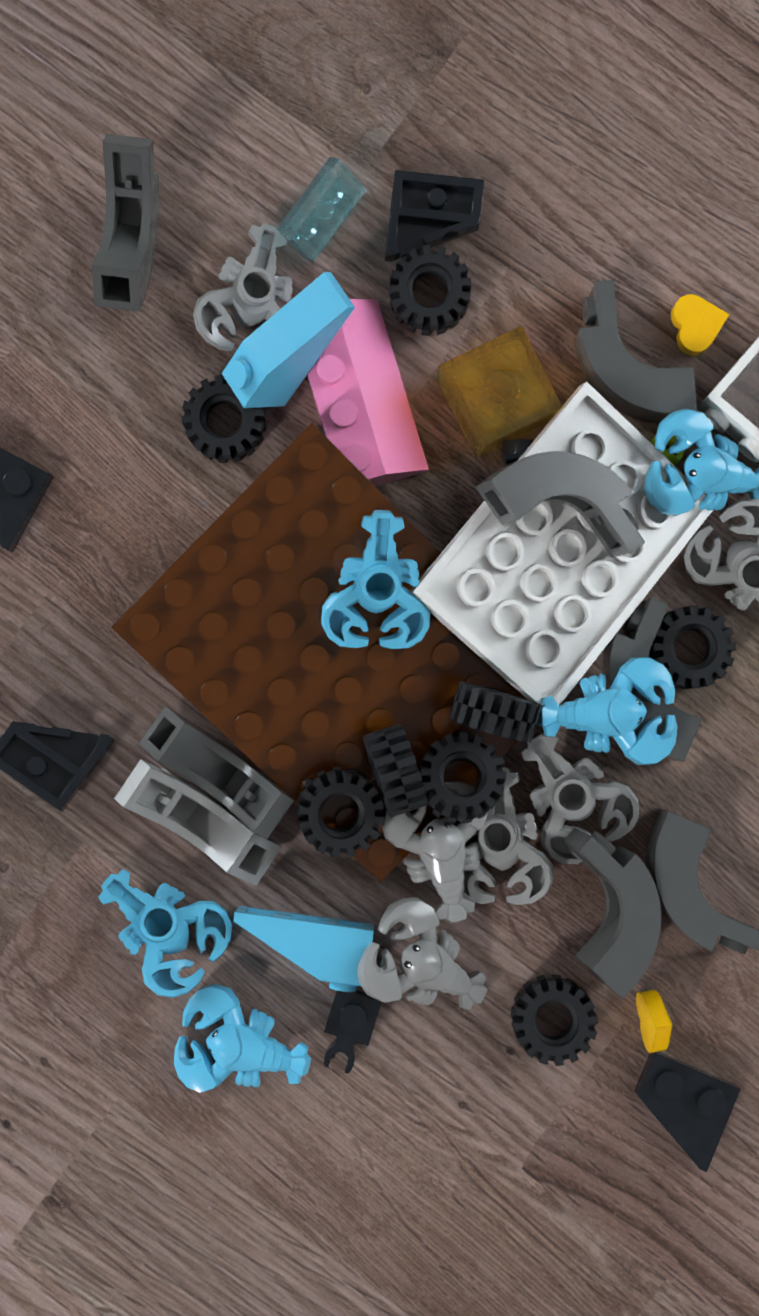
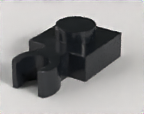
(351, 1021)

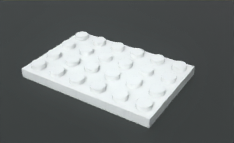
(544, 589)

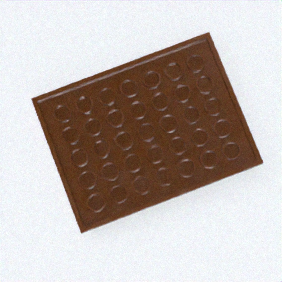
(248, 648)

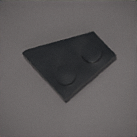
(431, 211)
(20, 494)
(51, 760)
(687, 1104)

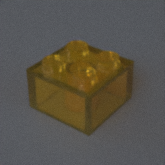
(498, 391)

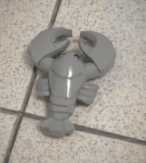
(251, 292)
(741, 558)
(575, 797)
(502, 846)
(440, 853)
(422, 962)

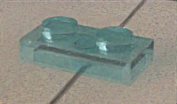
(321, 208)

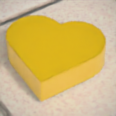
(696, 323)
(654, 1021)

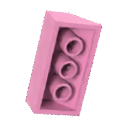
(365, 399)

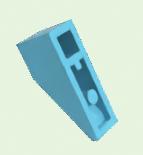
(287, 345)
(316, 944)

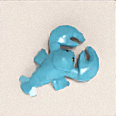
(706, 469)
(376, 589)
(618, 712)
(166, 931)
(233, 1045)

